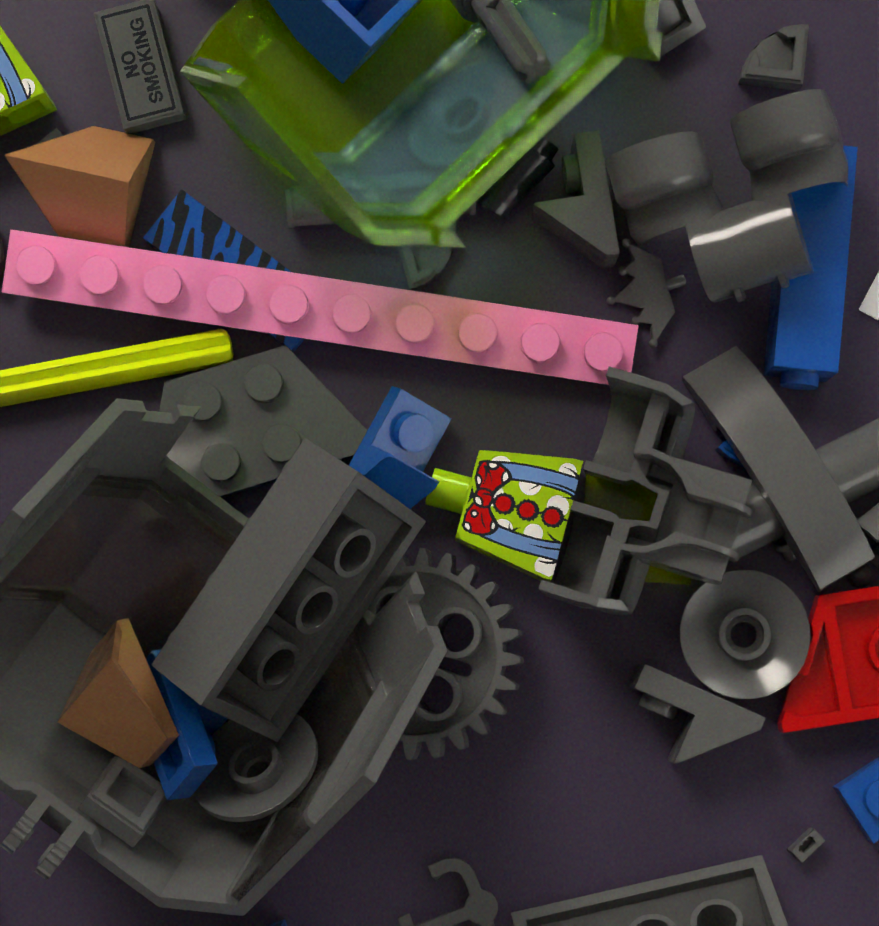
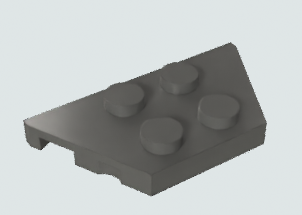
(256, 420)

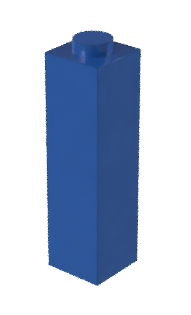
(808, 314)

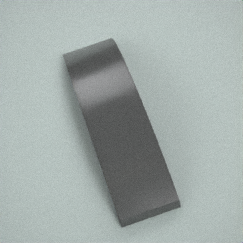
(782, 466)

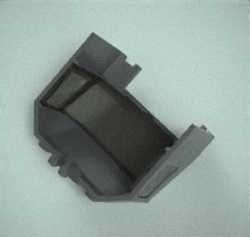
(136, 538)

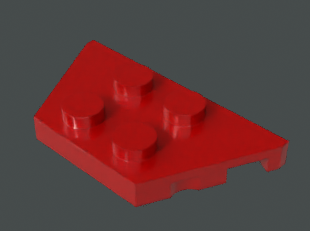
(841, 666)

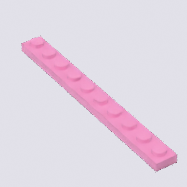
(316, 308)

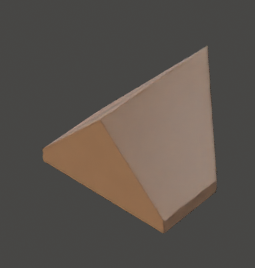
(87, 182)
(120, 701)

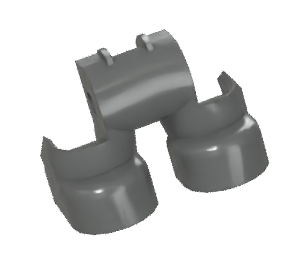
(785, 148)
(692, 515)

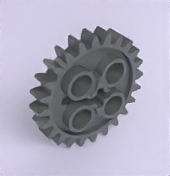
(487, 654)

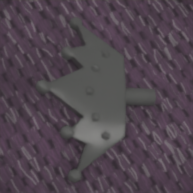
(647, 290)

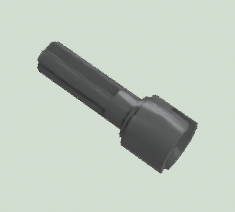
(510, 35)

